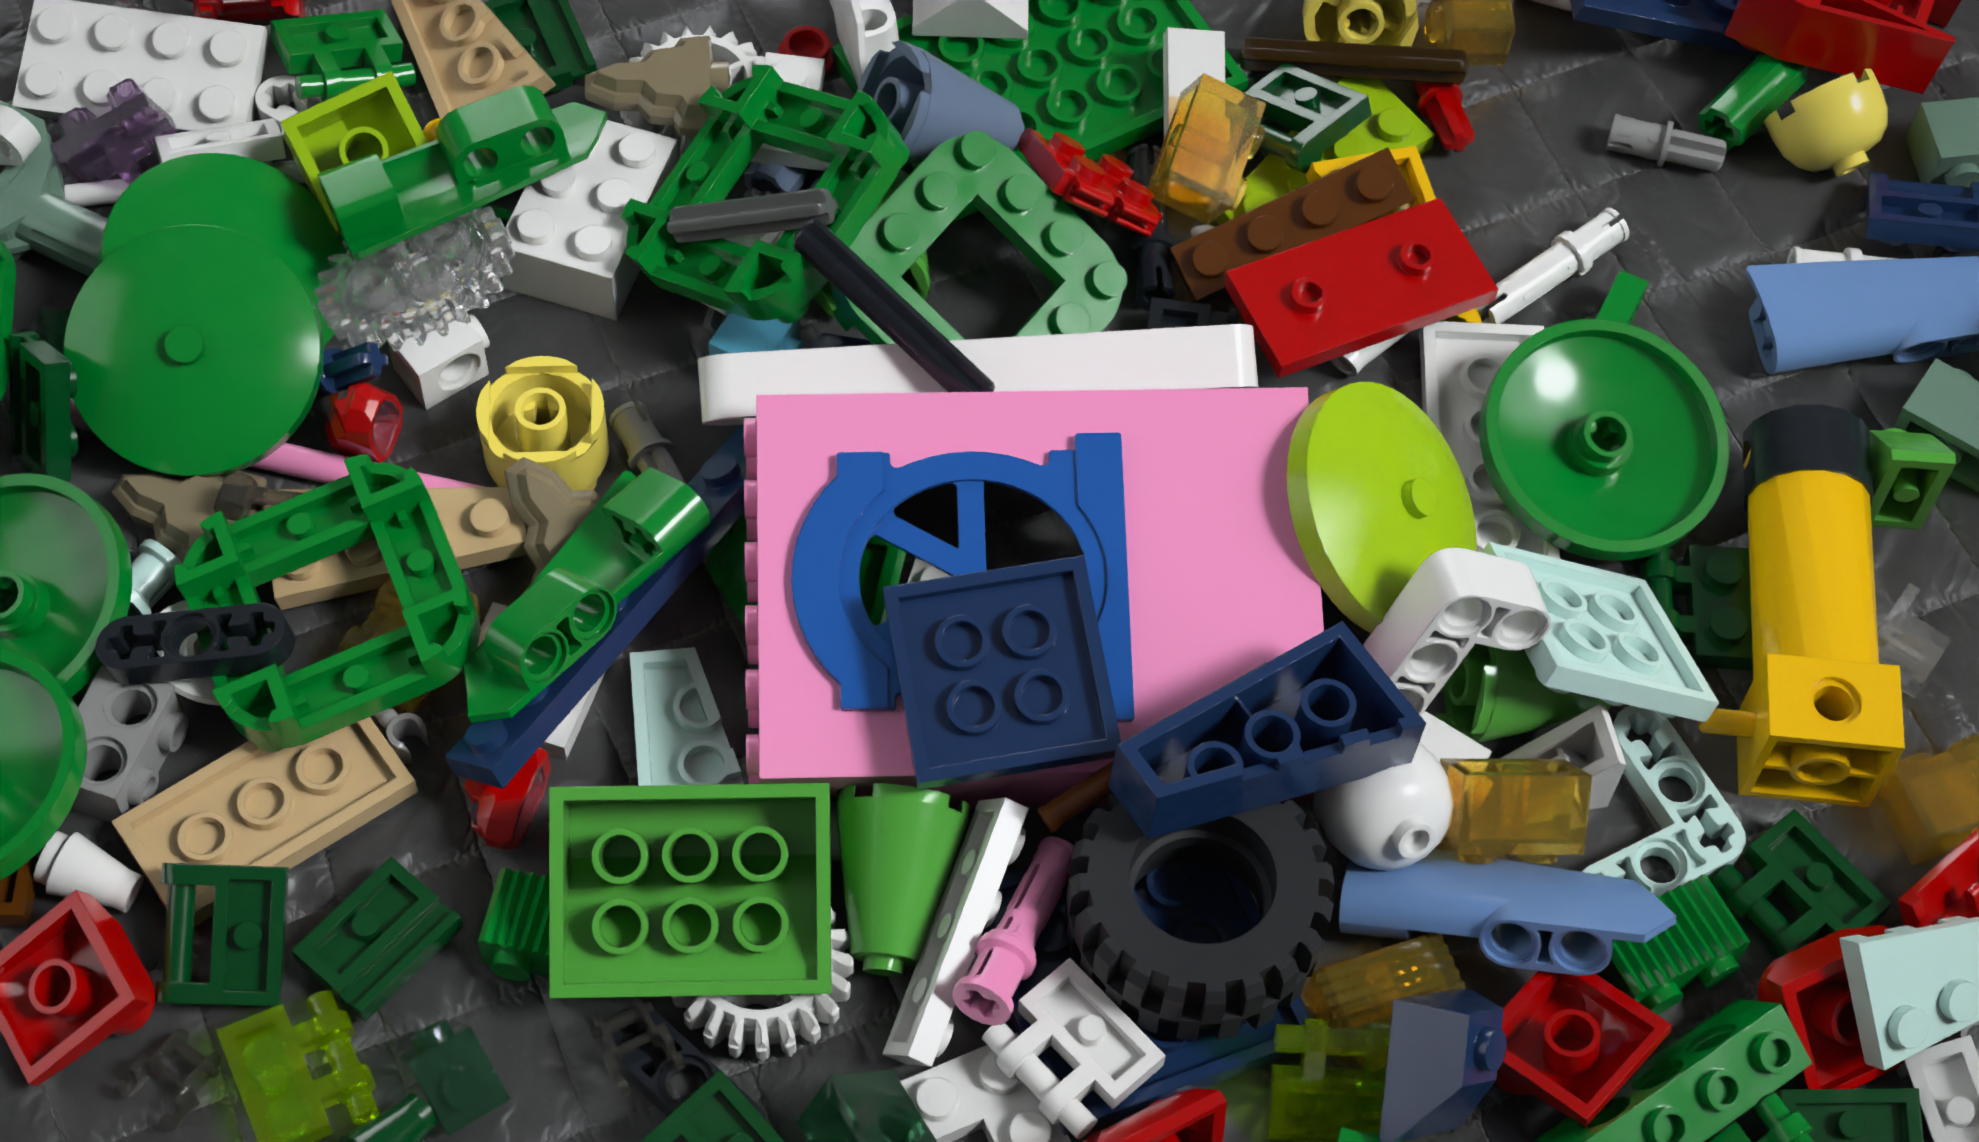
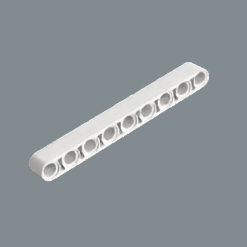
(1058, 362)

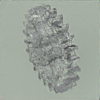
(416, 282)

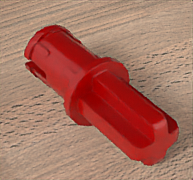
(1443, 107)

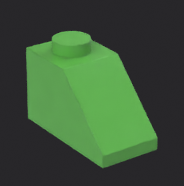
(1906, 476)

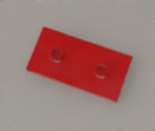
(1359, 287)

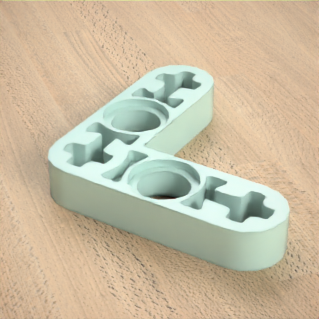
(1677, 840)

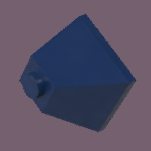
(1439, 1062)

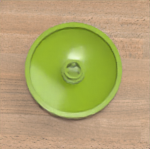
(1373, 496)

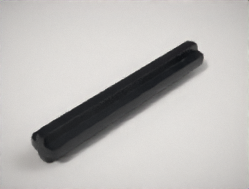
(889, 310)

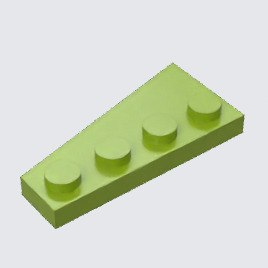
(1389, 126)

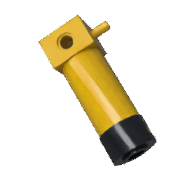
(1820, 705)

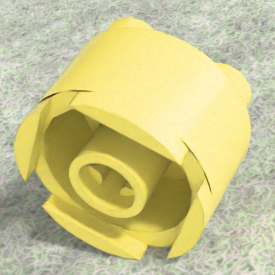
(546, 415)

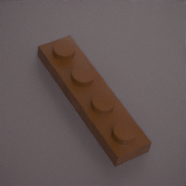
(1319, 209)

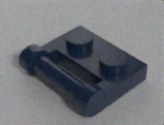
(1922, 213)

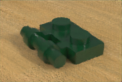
(1716, 599)
(1809, 877)

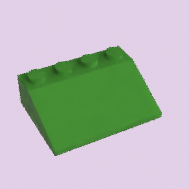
(689, 890)

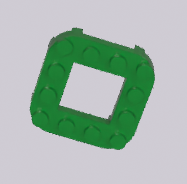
(760, 110)
(1020, 207)
(370, 677)

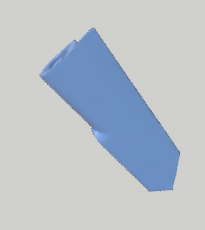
(1864, 310)
(1517, 910)

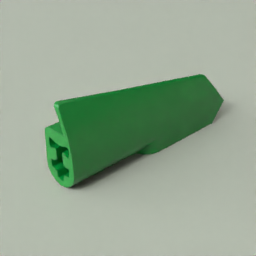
(477, 158)
(577, 593)

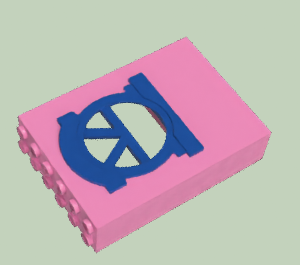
(1161, 487)

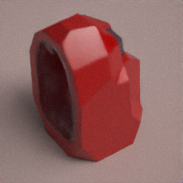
(364, 421)
(506, 814)

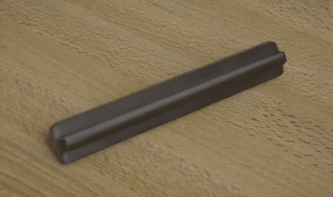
(1356, 60)

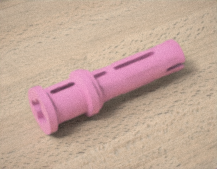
(1008, 951)

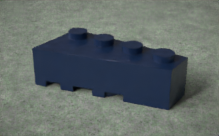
(1268, 737)

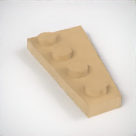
(465, 52)
(477, 523)

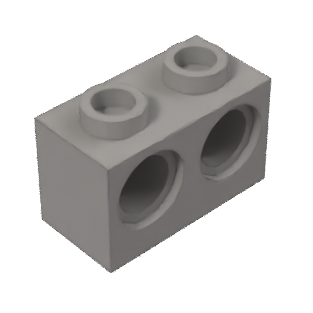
(132, 749)

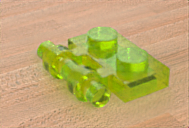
(276, 1081)
(1318, 1100)

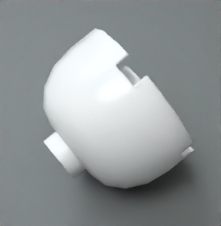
(1390, 815)

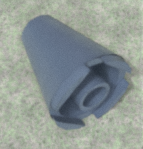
(935, 101)

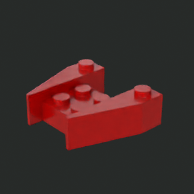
(1850, 36)

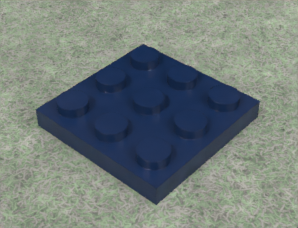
(1001, 672)

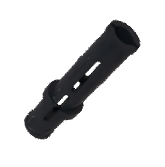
(1152, 253)

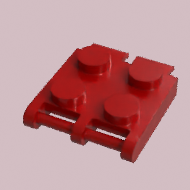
(1094, 186)

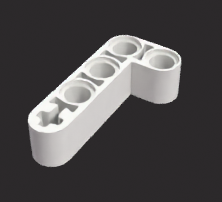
(1446, 609)

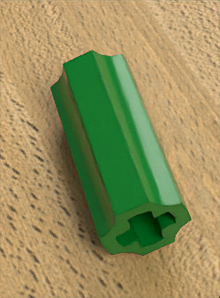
(1751, 99)

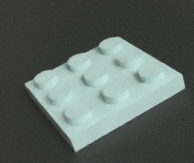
(1611, 640)

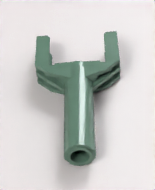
(39, 216)

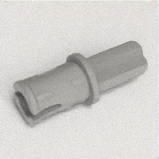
(1665, 143)
(643, 441)

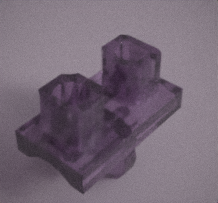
(115, 139)

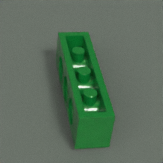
(1699, 1080)

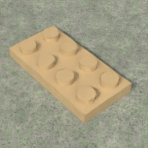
(266, 806)

